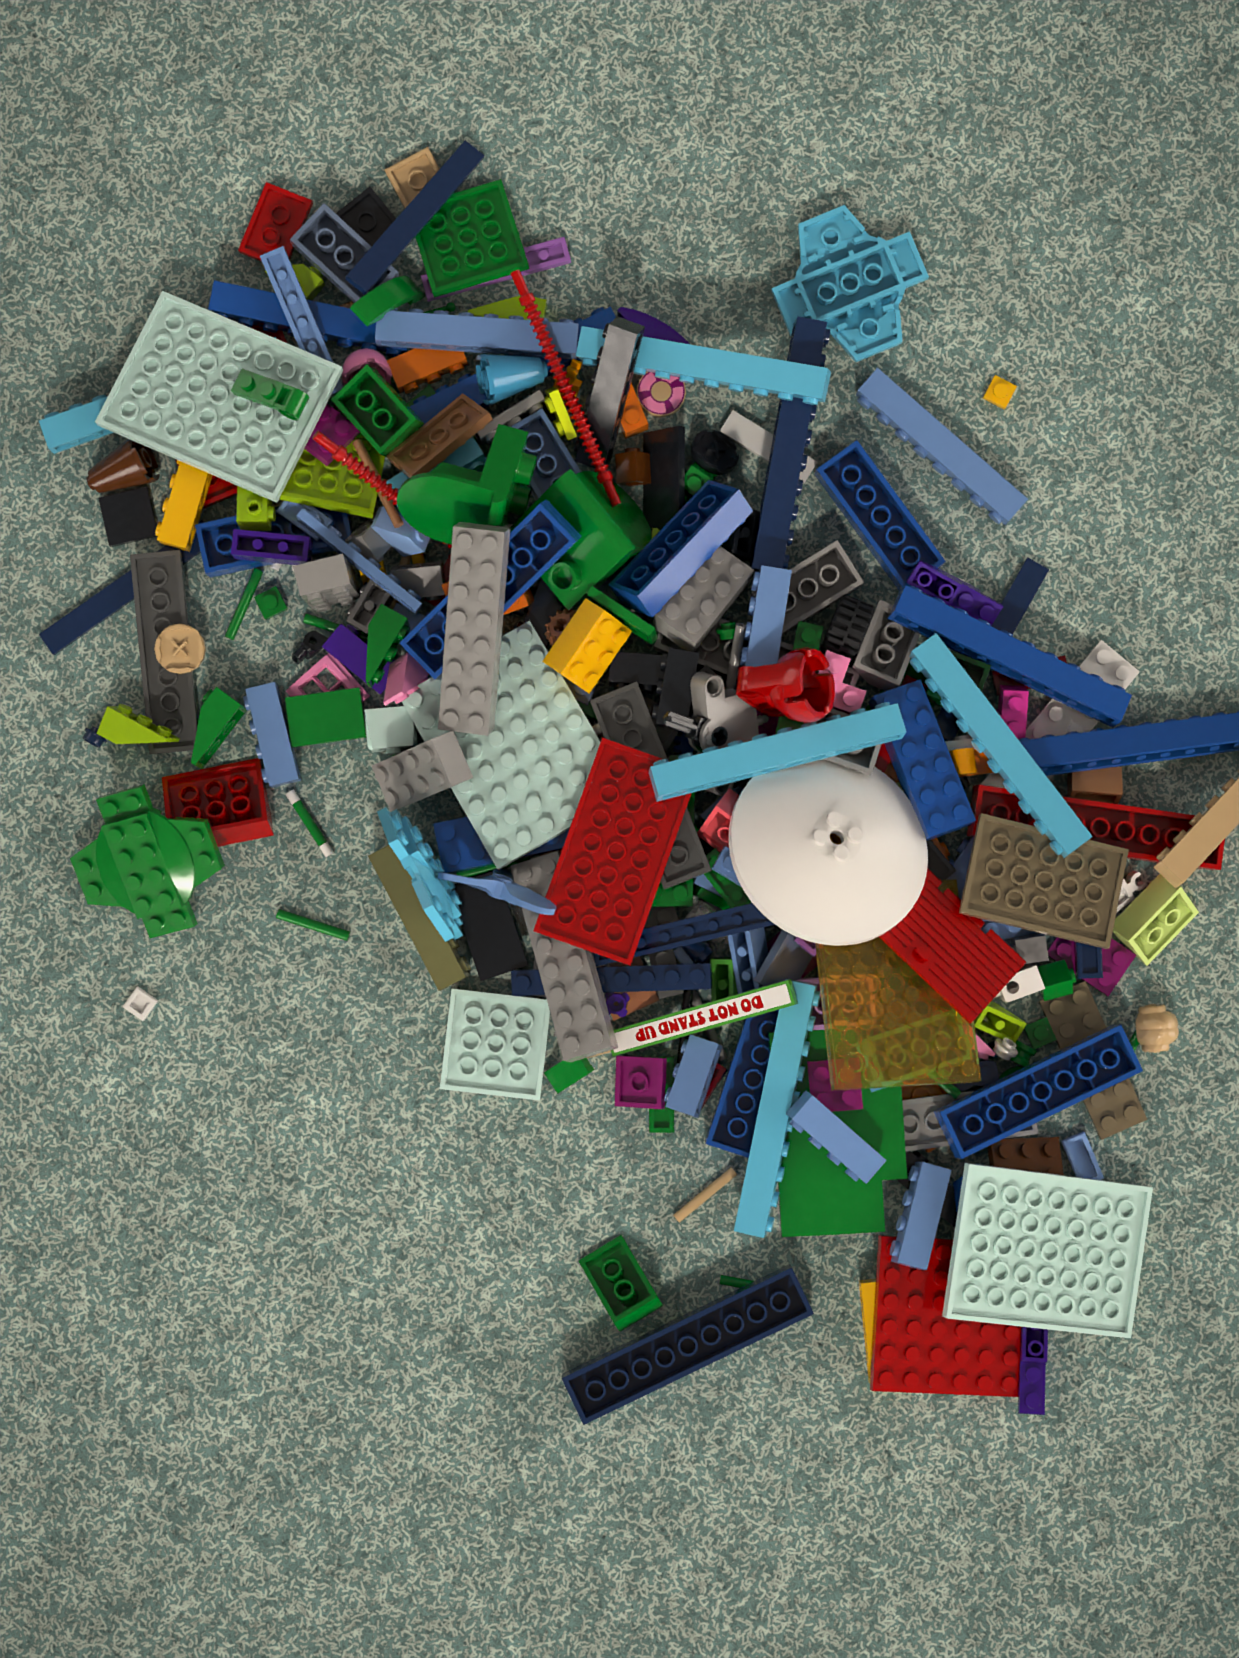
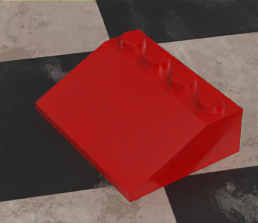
(226, 795)

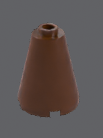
(124, 467)

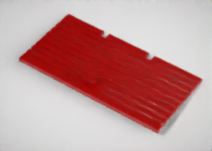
(953, 951)

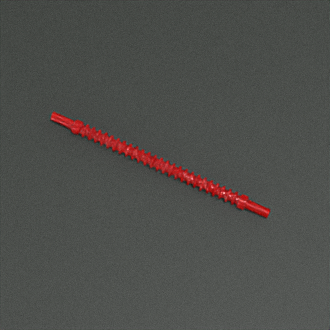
(340, 453)

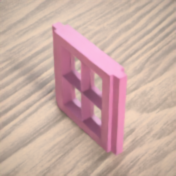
(336, 668)

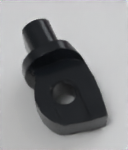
(306, 649)

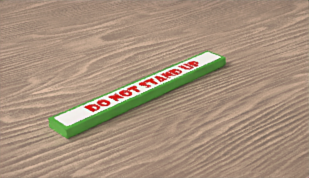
(705, 1017)

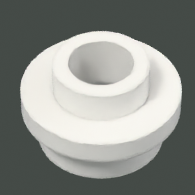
(1005, 1048)

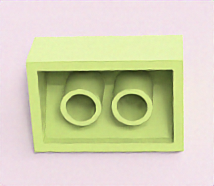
(1154, 919)

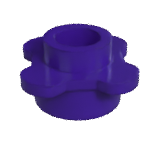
(622, 999)

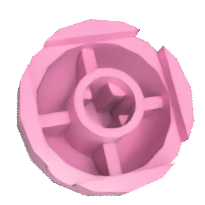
(360, 358)

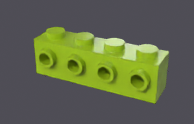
(254, 511)

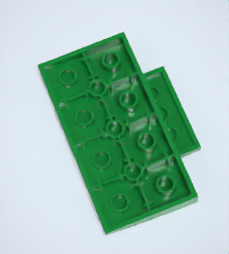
(816, 1192)

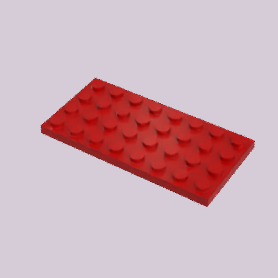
(612, 856)

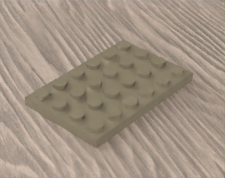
(1028, 886)

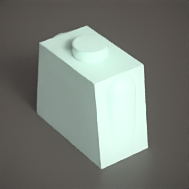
(390, 730)

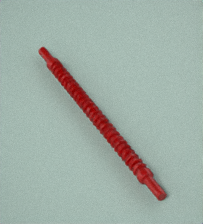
(527, 299)

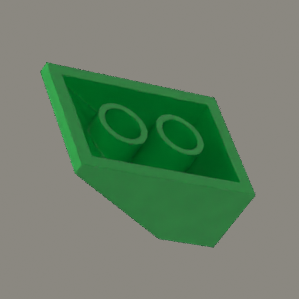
(216, 721)
(620, 1283)

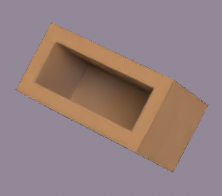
(1096, 785)

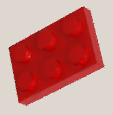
(274, 221)

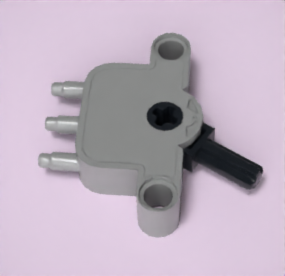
(716, 718)

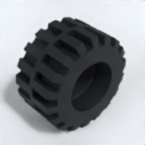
(848, 627)

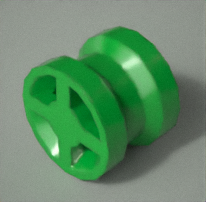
(1024, 1054)

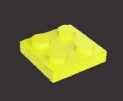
(562, 423)

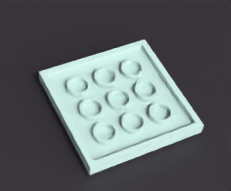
(495, 1044)

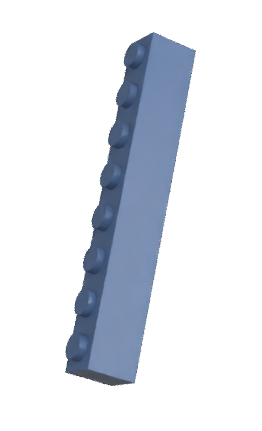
(473, 333)
(941, 447)

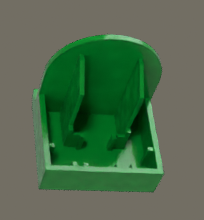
(457, 494)
(607, 534)

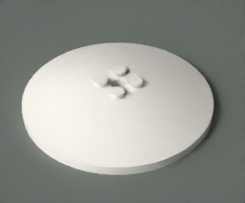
(806, 880)

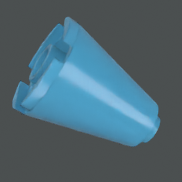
(507, 375)

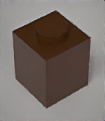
(633, 468)

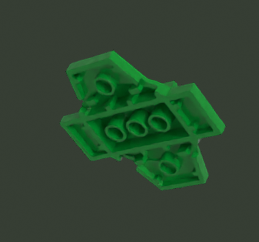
(147, 861)

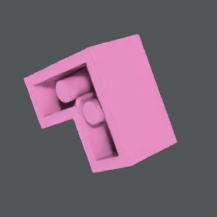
(846, 696)

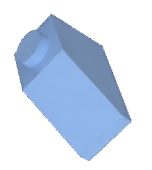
(404, 539)

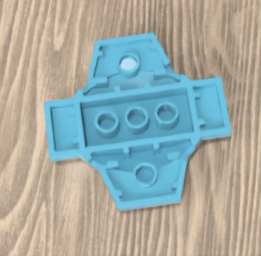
(851, 282)
(416, 857)

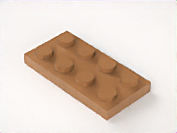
(440, 437)

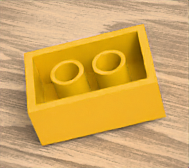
(587, 645)

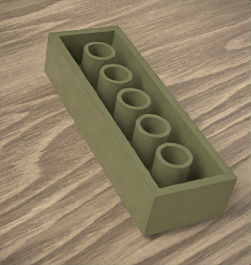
(439, 956)

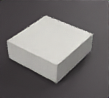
(140, 1003)

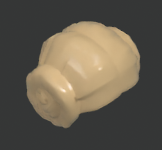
(1156, 1028)

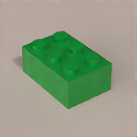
(377, 410)

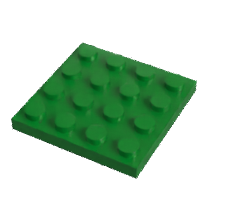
(471, 240)

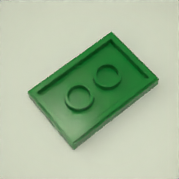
(623, 615)
(325, 717)

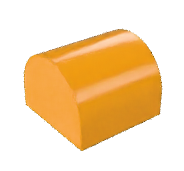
(964, 761)

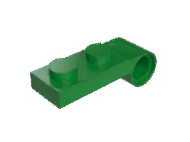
(270, 393)

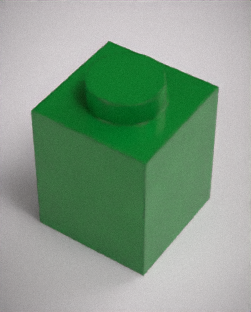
(1057, 980)

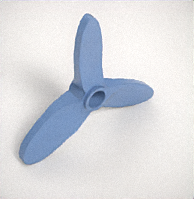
(502, 886)

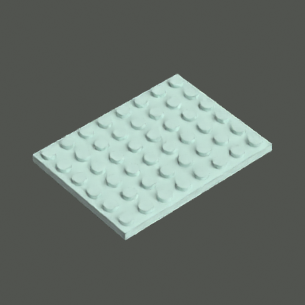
(181, 400)
(531, 763)
(1047, 1251)

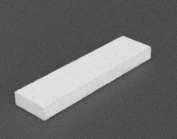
(756, 439)

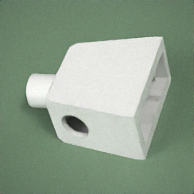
(1024, 983)

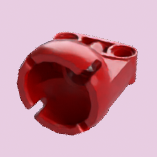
(789, 686)

